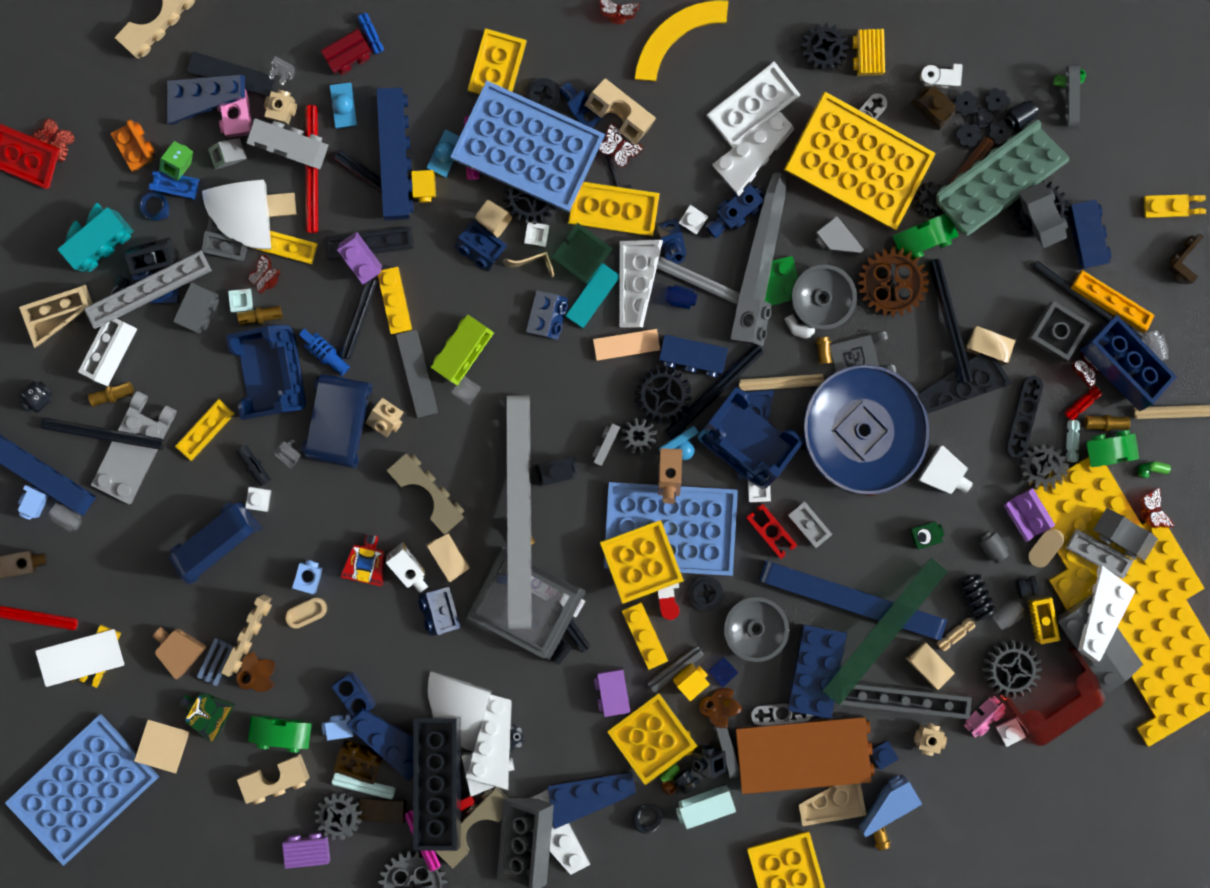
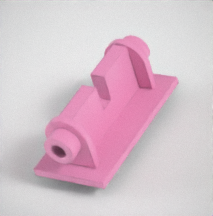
(980, 723)

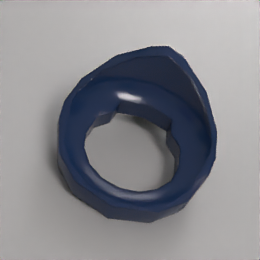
(163, 213)

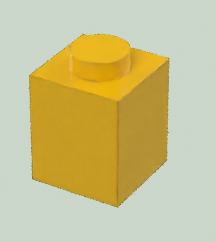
(424, 185)
(691, 681)

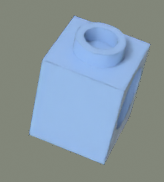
(301, 584)

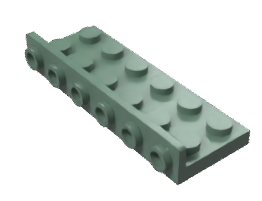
(999, 177)

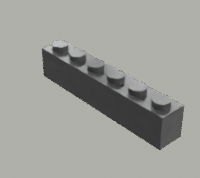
(909, 700)

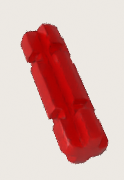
(1083, 403)

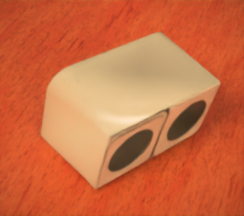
(493, 218)
(990, 344)
(448, 557)
(930, 665)

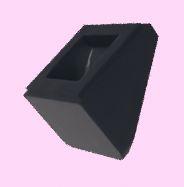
(561, 651)

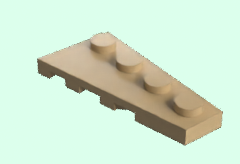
(233, 663)

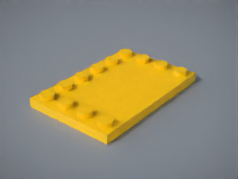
(859, 161)

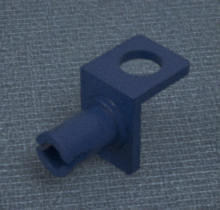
(577, 104)
(672, 241)

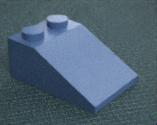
(892, 803)

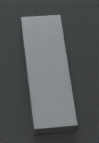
(1099, 553)

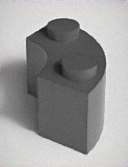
(1045, 219)
(1125, 534)

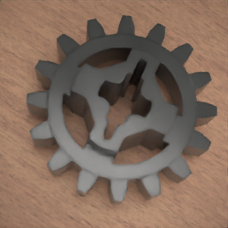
(1037, 461)
(343, 823)

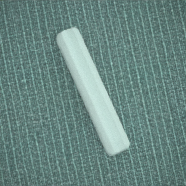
(356, 785)

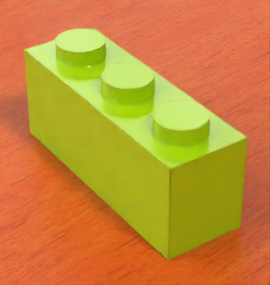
(462, 349)

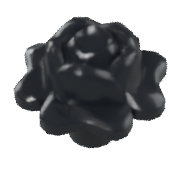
(516, 737)

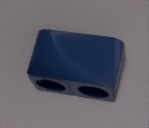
(357, 694)

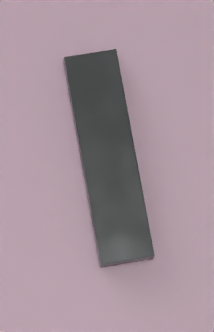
(417, 373)

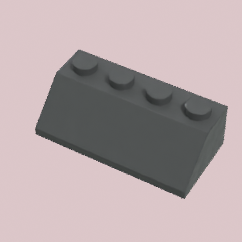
(1119, 658)
(525, 842)

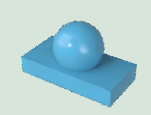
(343, 105)
(440, 160)
(682, 442)

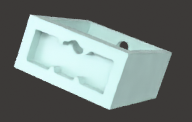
(705, 807)

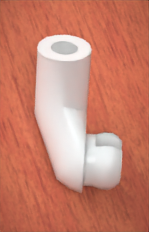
(797, 329)

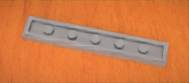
(147, 289)

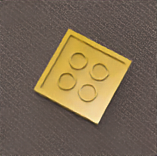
(641, 561)
(652, 739)
(786, 863)

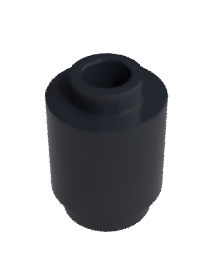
(1021, 115)

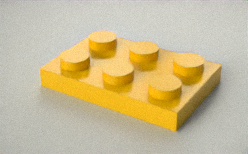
(497, 61)

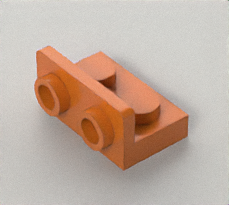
(133, 146)

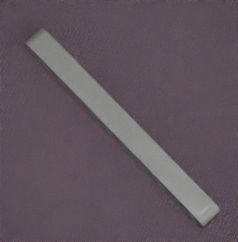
(519, 512)

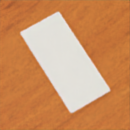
(80, 658)

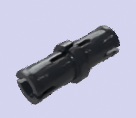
(253, 465)

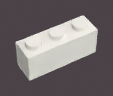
(107, 351)

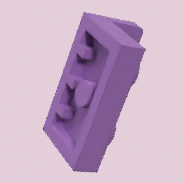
(1029, 514)

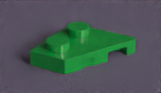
(781, 281)

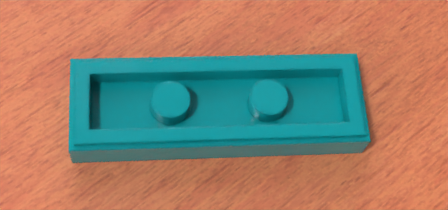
(593, 296)

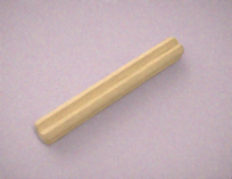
(781, 382)
(1173, 412)

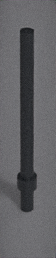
(1067, 287)

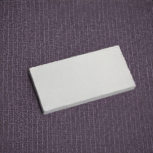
(753, 104)

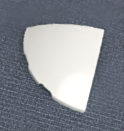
(241, 212)
(459, 699)

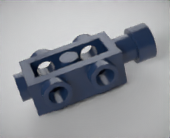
(742, 210)

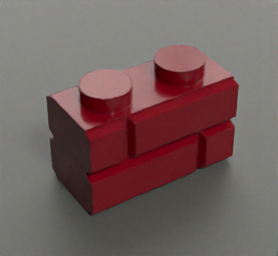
(347, 52)

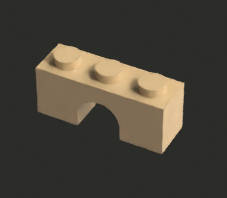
(610, 99)
(256, 787)

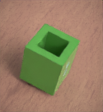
(176, 160)

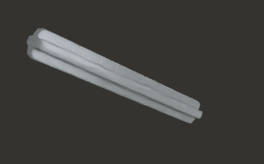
(698, 280)

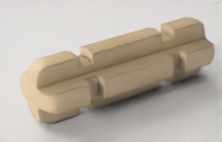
(956, 634)

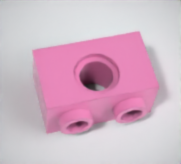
(239, 126)

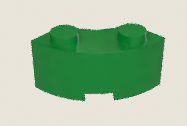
(926, 236)
(1112, 449)
(279, 732)

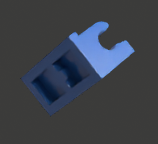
(185, 187)

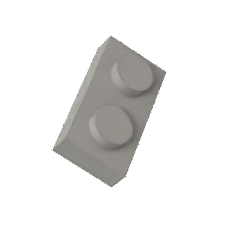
(601, 451)
(810, 524)

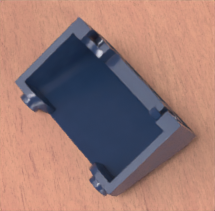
(269, 371)
(337, 420)
(749, 441)

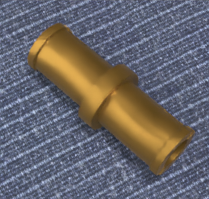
(259, 315)
(110, 394)
(1107, 423)

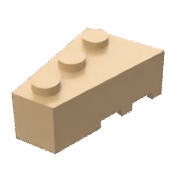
(54, 312)

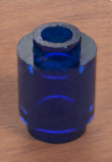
(681, 297)

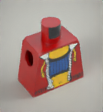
(366, 562)

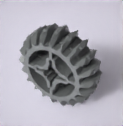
(1014, 659)

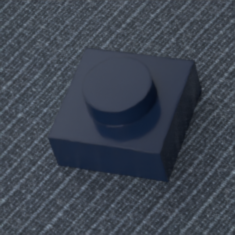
(884, 755)

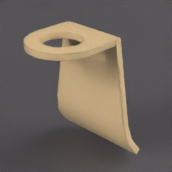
(510, 263)

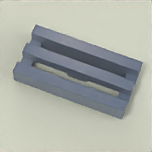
(207, 678)

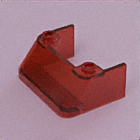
(1043, 729)

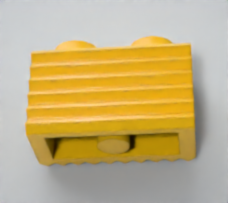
(869, 51)
(1043, 620)

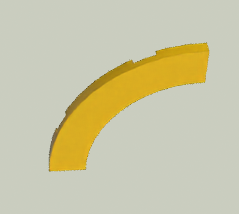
(672, 29)

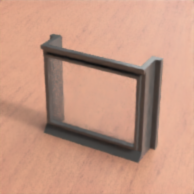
(552, 607)

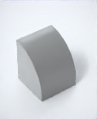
(227, 153)

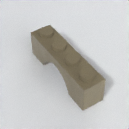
(445, 513)
(488, 809)

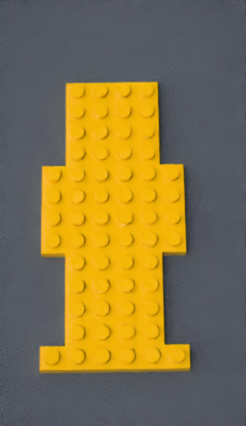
(1158, 617)

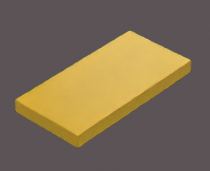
(615, 208)

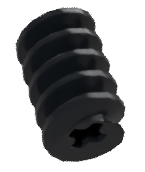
(977, 596)

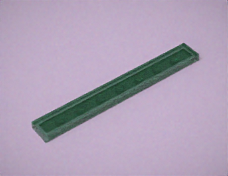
(884, 631)

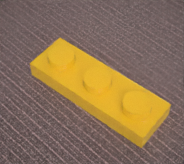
(394, 300)
(645, 635)

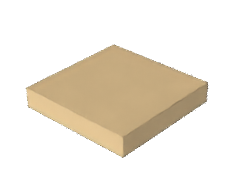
(161, 746)

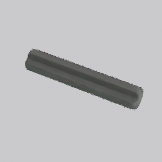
(672, 670)

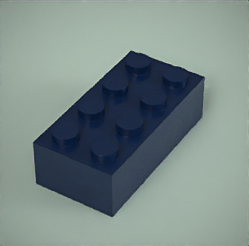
(1128, 363)
(815, 664)

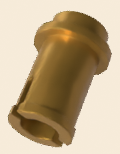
(824, 351)
(881, 839)

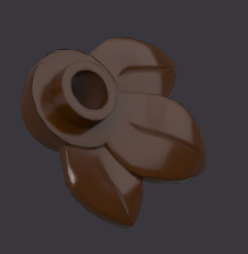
(258, 671)
(723, 707)

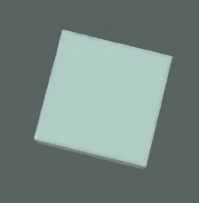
(240, 300)

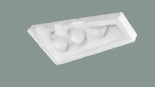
(748, 156)
(637, 275)
(1105, 612)
(491, 752)
(565, 844)

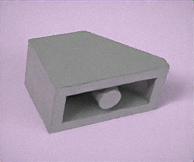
(837, 238)

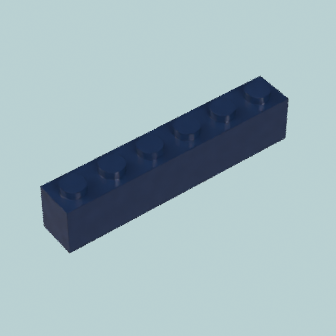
(393, 153)

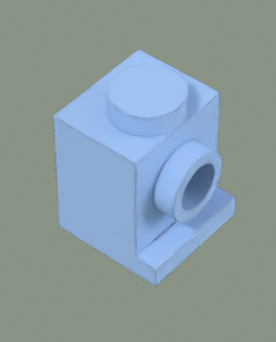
(32, 502)
(337, 727)

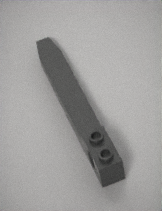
(753, 291)

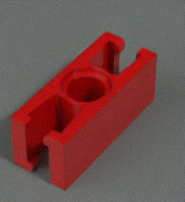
(780, 531)

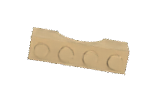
(140, 37)

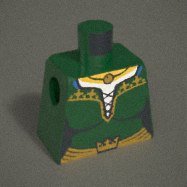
(207, 714)

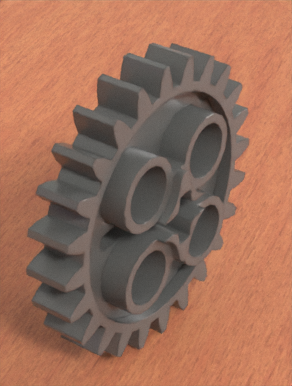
(410, 866)

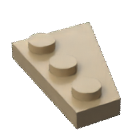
(833, 804)

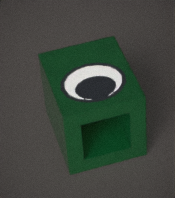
(926, 534)

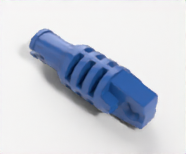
(323, 351)

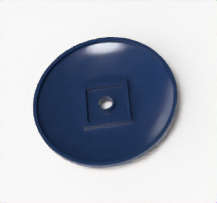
(894, 422)

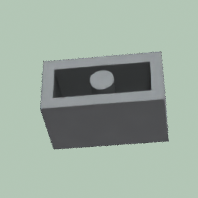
(196, 308)

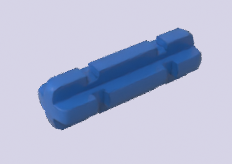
(370, 33)

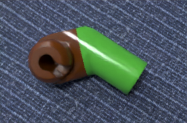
(667, 778)

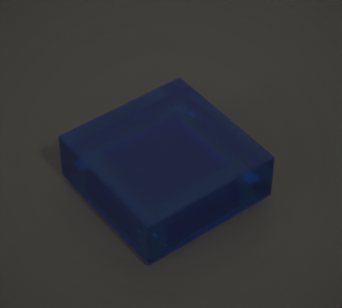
(723, 672)

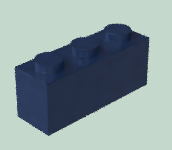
(1089, 234)
(693, 355)

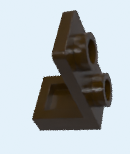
(1182, 272)

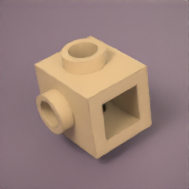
(283, 113)
(385, 418)
(924, 733)

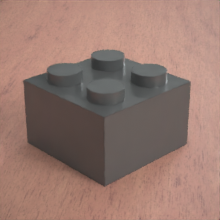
(1058, 331)

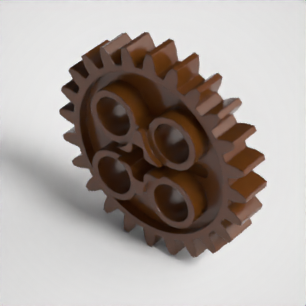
(913, 282)

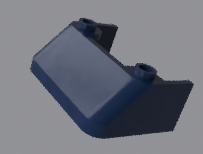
(213, 542)

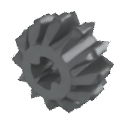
(638, 443)

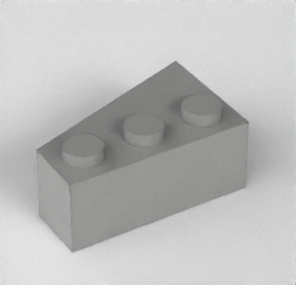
(288, 143)

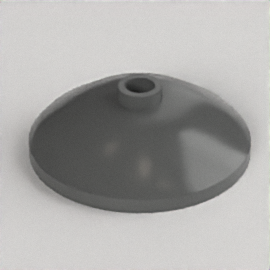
(839, 295)
(767, 640)

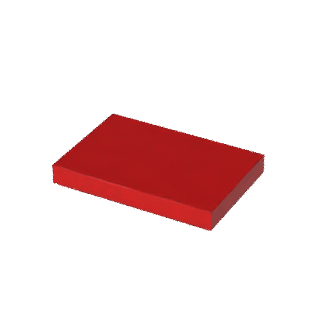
(27, 157)

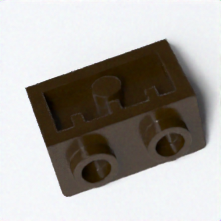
(358, 762)

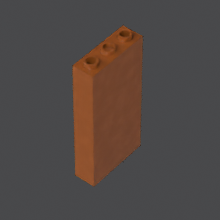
(804, 754)

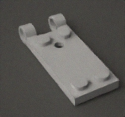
(126, 463)

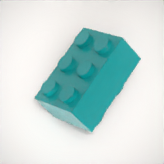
(96, 240)

